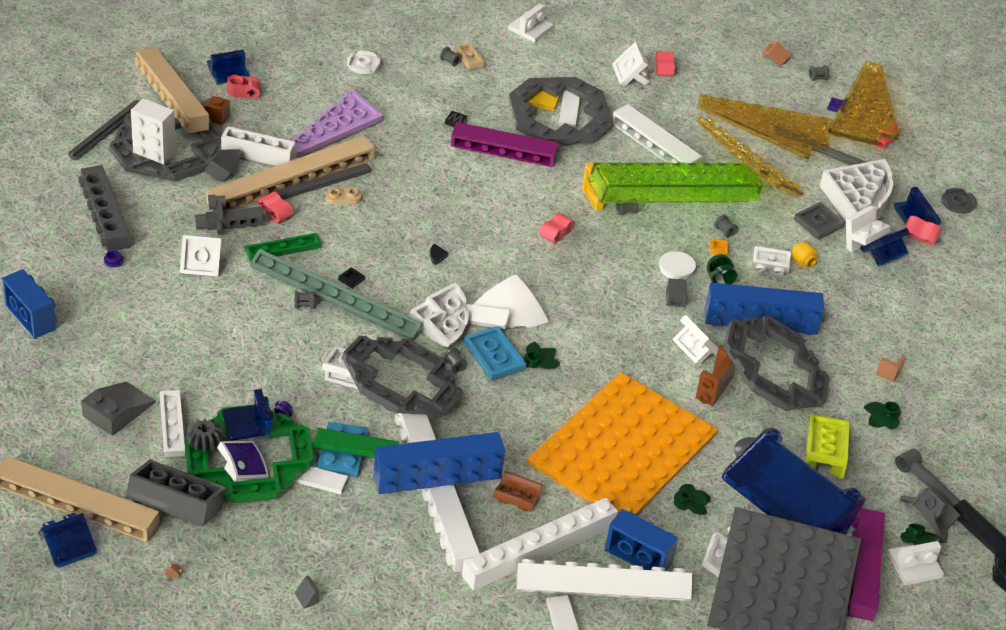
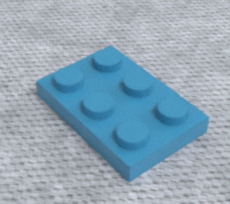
(494, 353)
(342, 462)

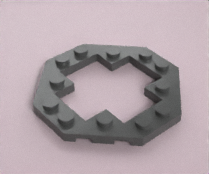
(555, 86)
(175, 171)
(748, 367)
(415, 403)

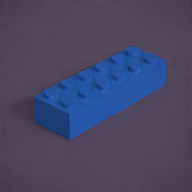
(795, 309)
(438, 462)

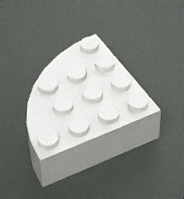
(858, 187)

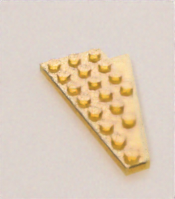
(866, 109)
(784, 128)
(751, 159)

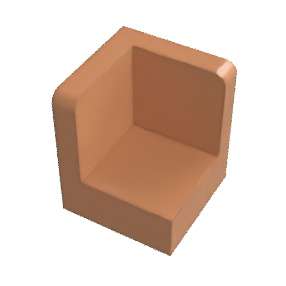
(776, 53)
(890, 369)

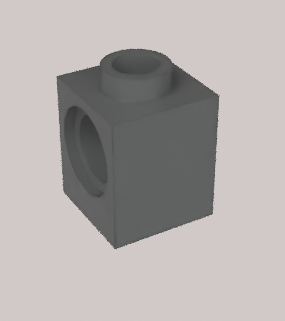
(676, 292)

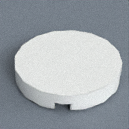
(359, 62)
(677, 265)

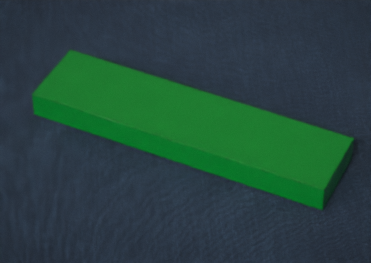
(285, 246)
(349, 442)

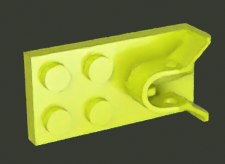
(828, 443)

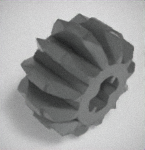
(204, 435)

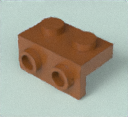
(518, 491)

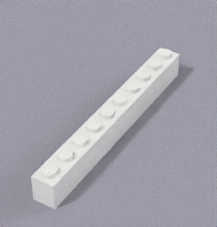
(442, 500)

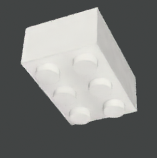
(153, 131)

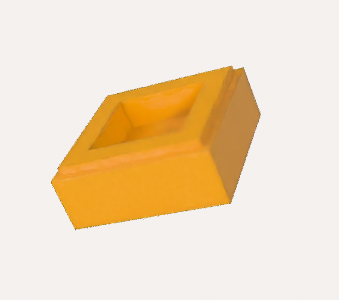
(718, 247)

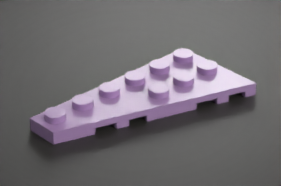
(338, 121)

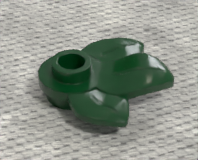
(540, 357)
(883, 414)
(691, 499)
(916, 534)

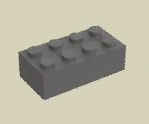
(175, 492)

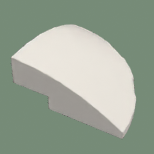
(515, 296)
(443, 315)

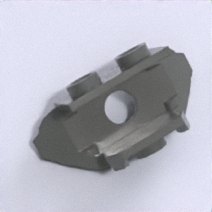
(935, 510)

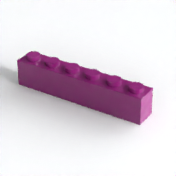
(504, 144)
(866, 578)

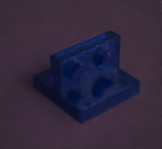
(227, 64)
(916, 206)
(888, 247)

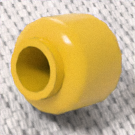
(804, 255)

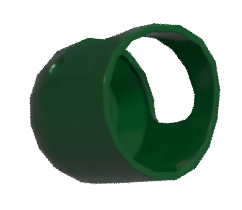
(721, 265)

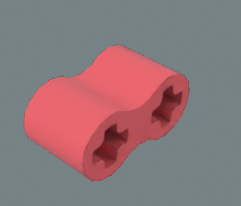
(664, 63)
(276, 207)
(556, 227)
(922, 230)

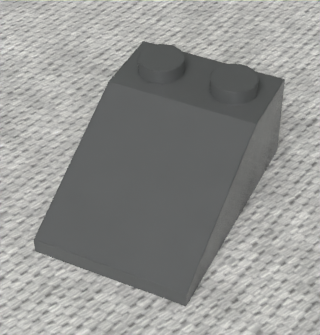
(115, 406)

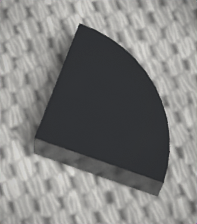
(437, 254)

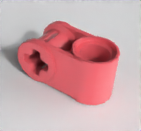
(242, 86)

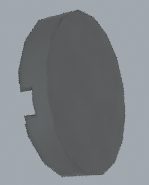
(953, 200)

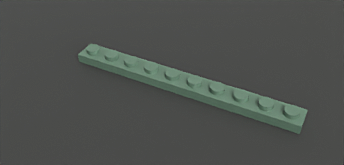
(336, 295)

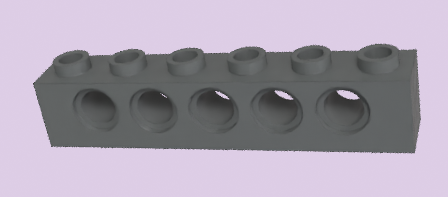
(104, 208)

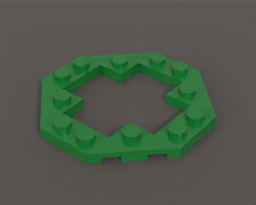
(284, 472)

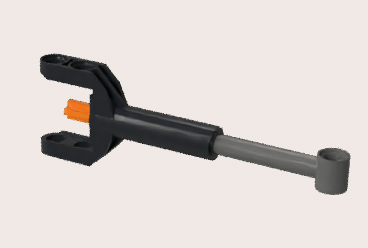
(969, 518)

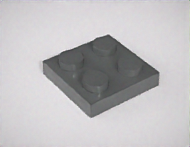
(819, 220)

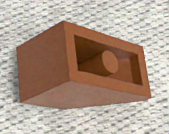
(217, 109)

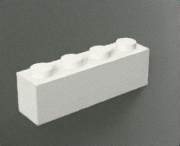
(258, 146)

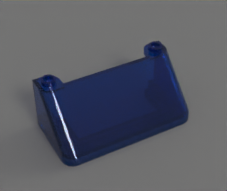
(790, 487)

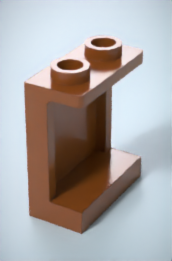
(712, 385)

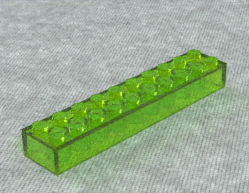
(674, 182)

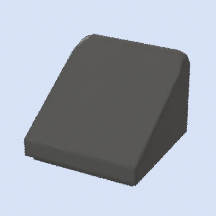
(307, 593)

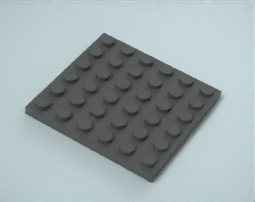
(783, 576)

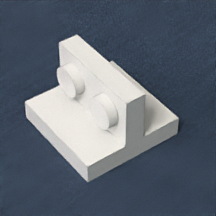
(532, 24)
(631, 66)
(864, 228)
(201, 255)
(694, 342)
(337, 371)
(916, 562)

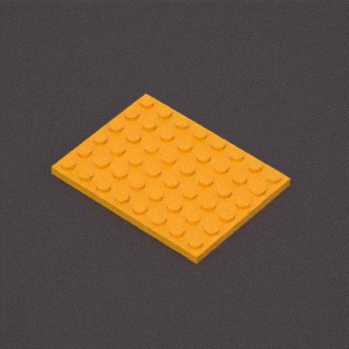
(623, 445)

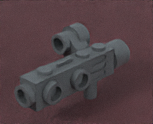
(233, 218)

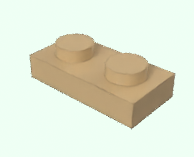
(469, 56)

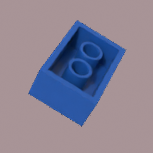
(29, 303)
(640, 542)

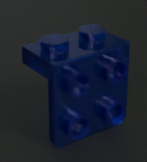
(249, 420)
(68, 539)

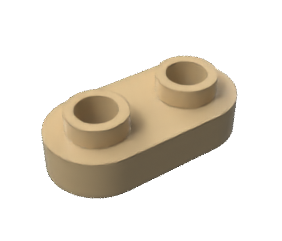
(343, 196)

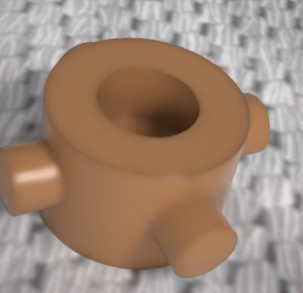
(173, 570)

